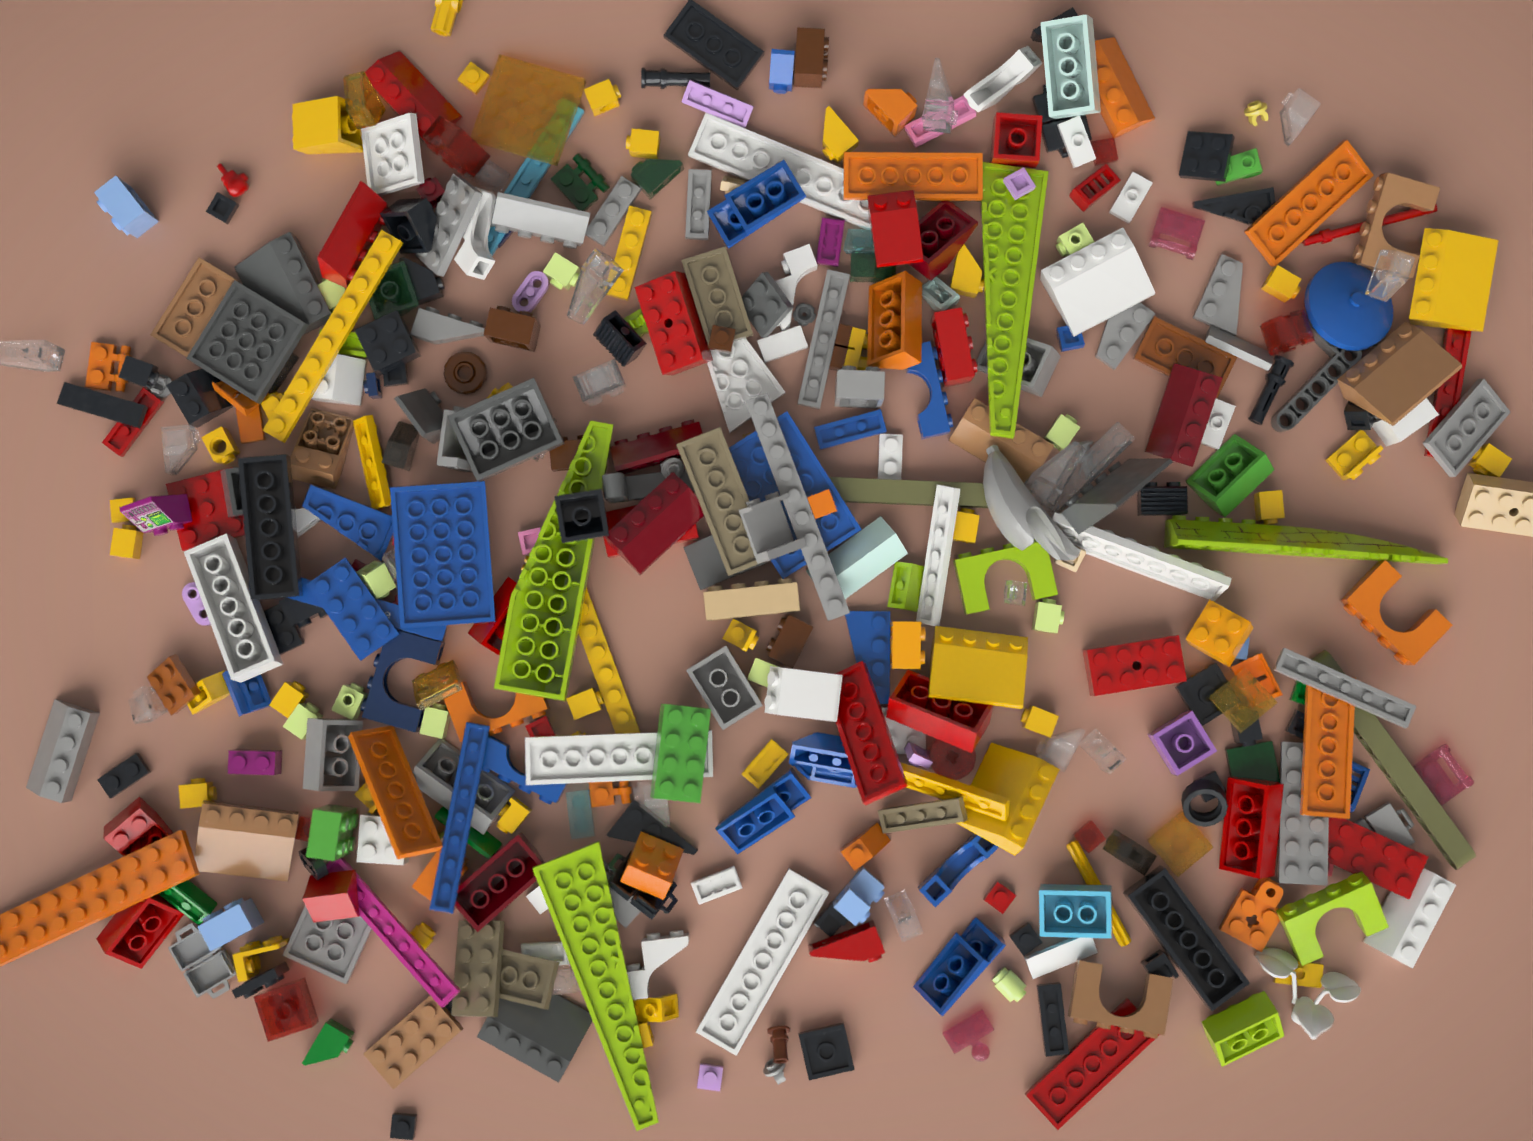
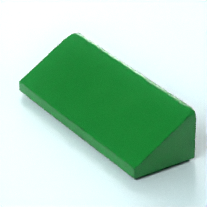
(484, 844)
(190, 901)

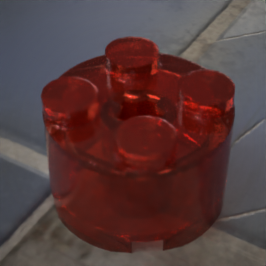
(1287, 332)
(956, 770)

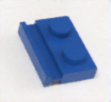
(248, 695)

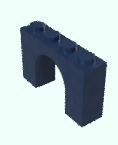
(380, 703)

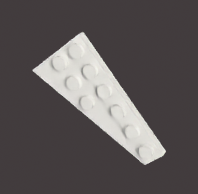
(739, 378)

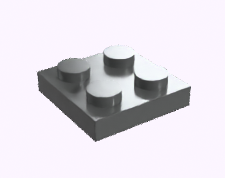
(765, 304)

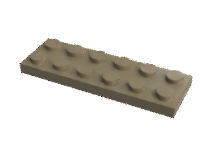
(720, 496)

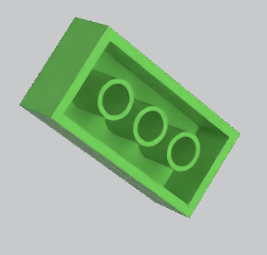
(680, 753)

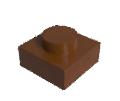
(721, 339)

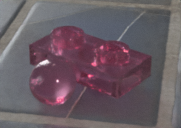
(968, 1033)

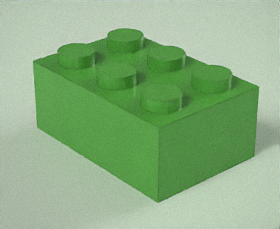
(332, 832)

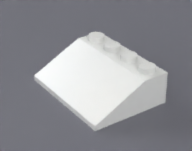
(1097, 282)

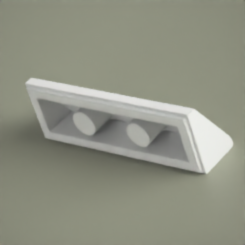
(1059, 955)

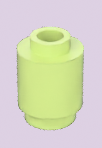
(1009, 984)

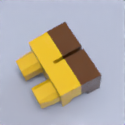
(848, 348)

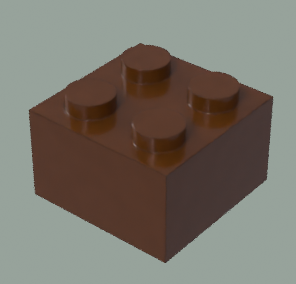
(809, 62)
(512, 328)

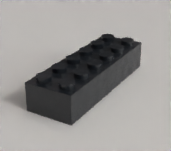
(270, 527)
(1186, 938)

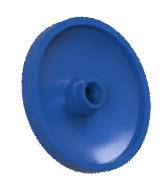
(1341, 309)

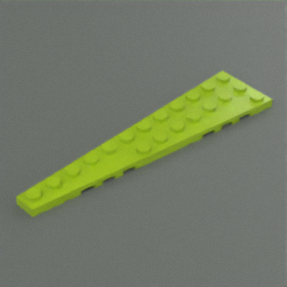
(1009, 266)

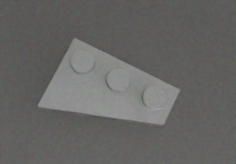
(1222, 296)
(1121, 333)

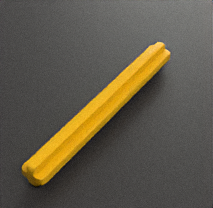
(1091, 879)

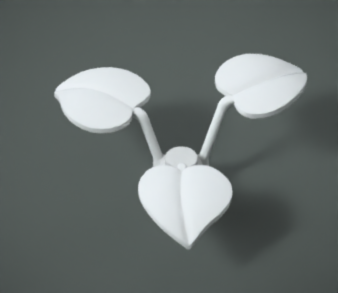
(1309, 1014)

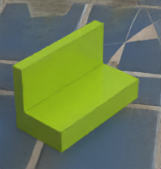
(906, 586)

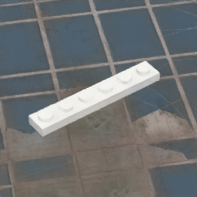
(938, 555)

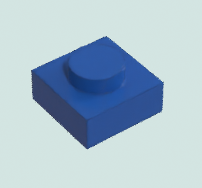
(1067, 341)

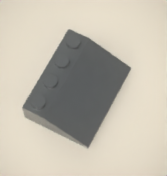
(286, 279)
(506, 430)
(1111, 491)
(537, 1035)

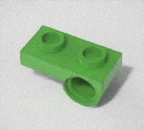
(1243, 166)

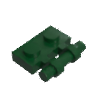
(574, 188)

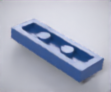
(850, 429)

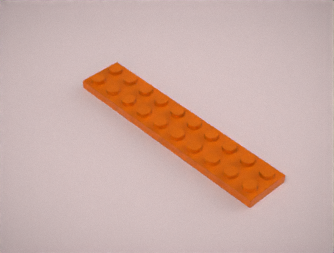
(96, 896)

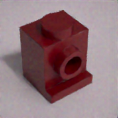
(431, 190)

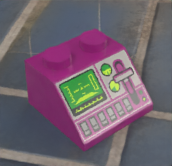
(159, 513)

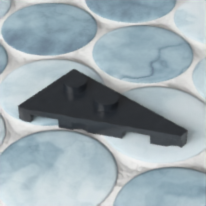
(1240, 207)
(637, 819)

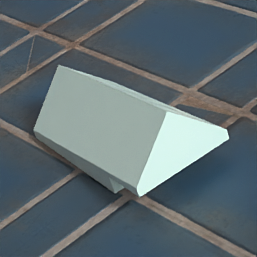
(865, 556)

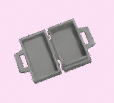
(1387, 823)
(208, 969)

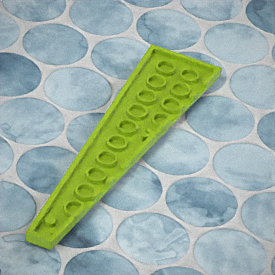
(585, 919)

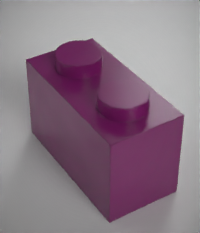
(254, 762)

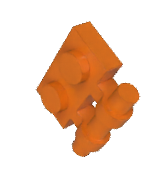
(101, 366)
(603, 793)

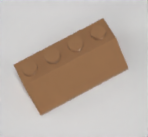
(1024, 452)

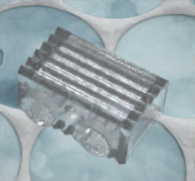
(600, 382)

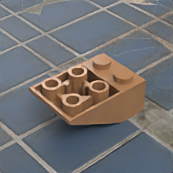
(322, 448)

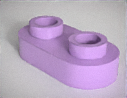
(529, 292)
(195, 604)

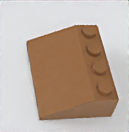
(1398, 374)
(245, 840)

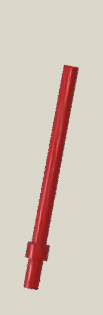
(1327, 235)

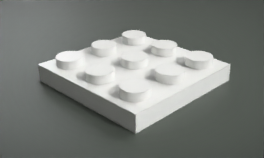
(393, 154)

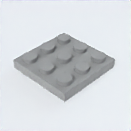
(328, 945)

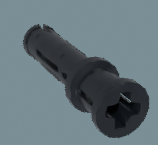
(662, 78)
(1274, 380)

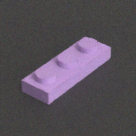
(717, 104)

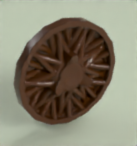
(465, 372)

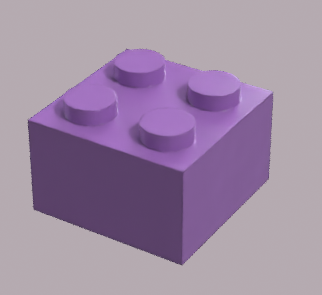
(1182, 742)

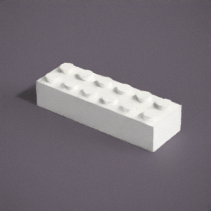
(234, 617)

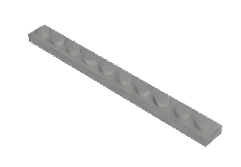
(797, 506)

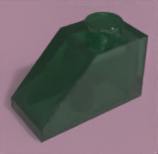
(655, 174)
(864, 269)

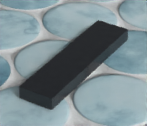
(102, 405)

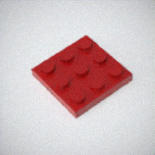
(207, 510)

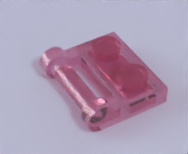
(1177, 226)
(1437, 779)

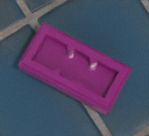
(830, 242)

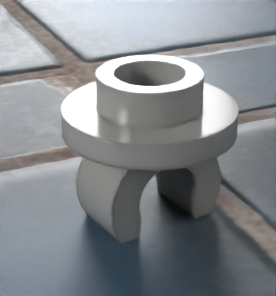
(160, 388)
(672, 465)
(775, 1070)

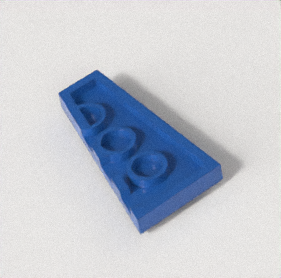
(356, 521)
(871, 644)

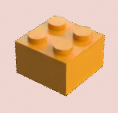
(1219, 633)
(906, 645)

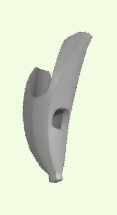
(1018, 512)

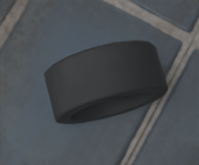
(1208, 818)

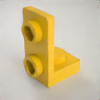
(741, 635)
(657, 1008)

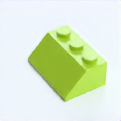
(1243, 1028)

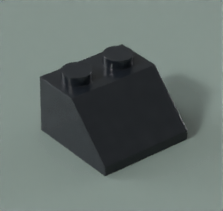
(411, 223)
(197, 397)
(582, 516)

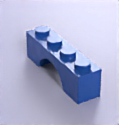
(934, 419)
(498, 760)
(955, 867)

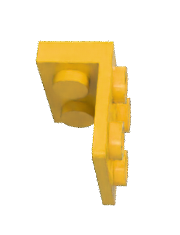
(246, 961)

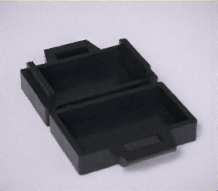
(1050, 131)
(642, 901)

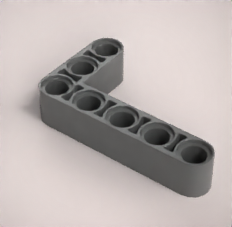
(1321, 377)
(630, 488)

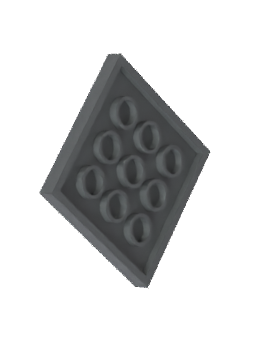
(247, 342)

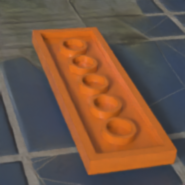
(928, 174)
(1309, 203)
(1326, 756)
(395, 792)

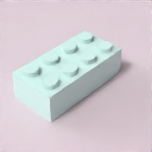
(1070, 67)

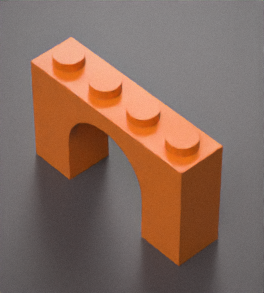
(1365, 602)
(464, 710)

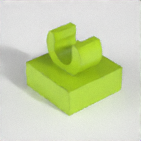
(637, 322)

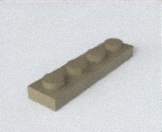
(922, 815)

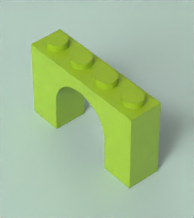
(972, 569)
(1301, 917)

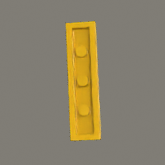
(629, 250)
(372, 463)

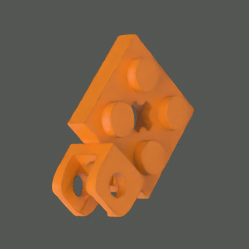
(1260, 903)

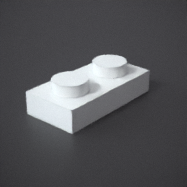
(890, 456)

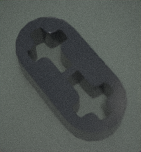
(315, 866)

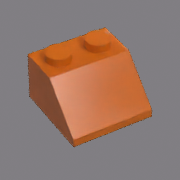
(891, 108)

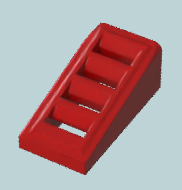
(1084, 198)

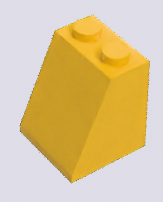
(324, 127)

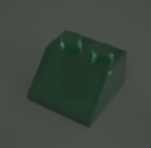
(394, 292)

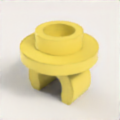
(1254, 109)

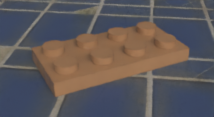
(192, 307)
(412, 1041)

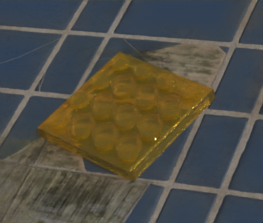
(528, 110)

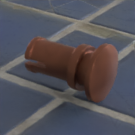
(779, 1042)

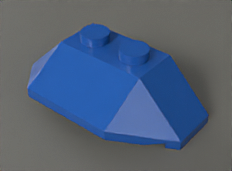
(822, 759)

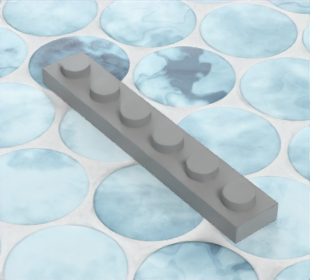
(823, 339)
(1344, 688)

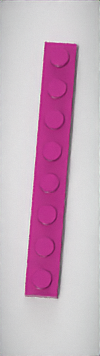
(400, 940)

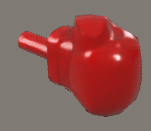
(234, 183)

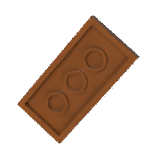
(1168, 345)

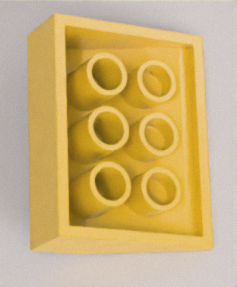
(1453, 280)
(978, 667)
(1022, 780)

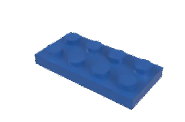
(353, 609)

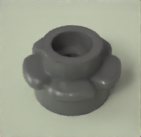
(808, 309)

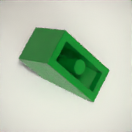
(330, 1043)

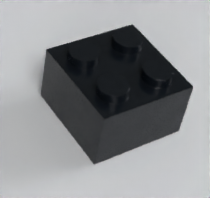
(387, 342)

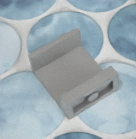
(450, 451)
(769, 528)

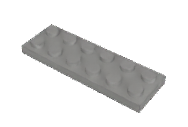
(1301, 837)

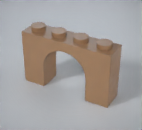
(1389, 192)
(1148, 1017)

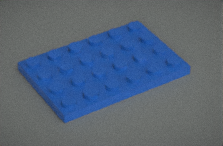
(759, 482)
(442, 554)

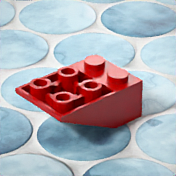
(135, 828)

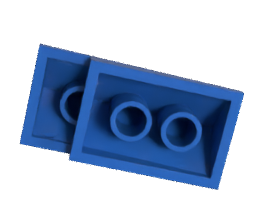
(756, 203)
(764, 812)
(959, 965)

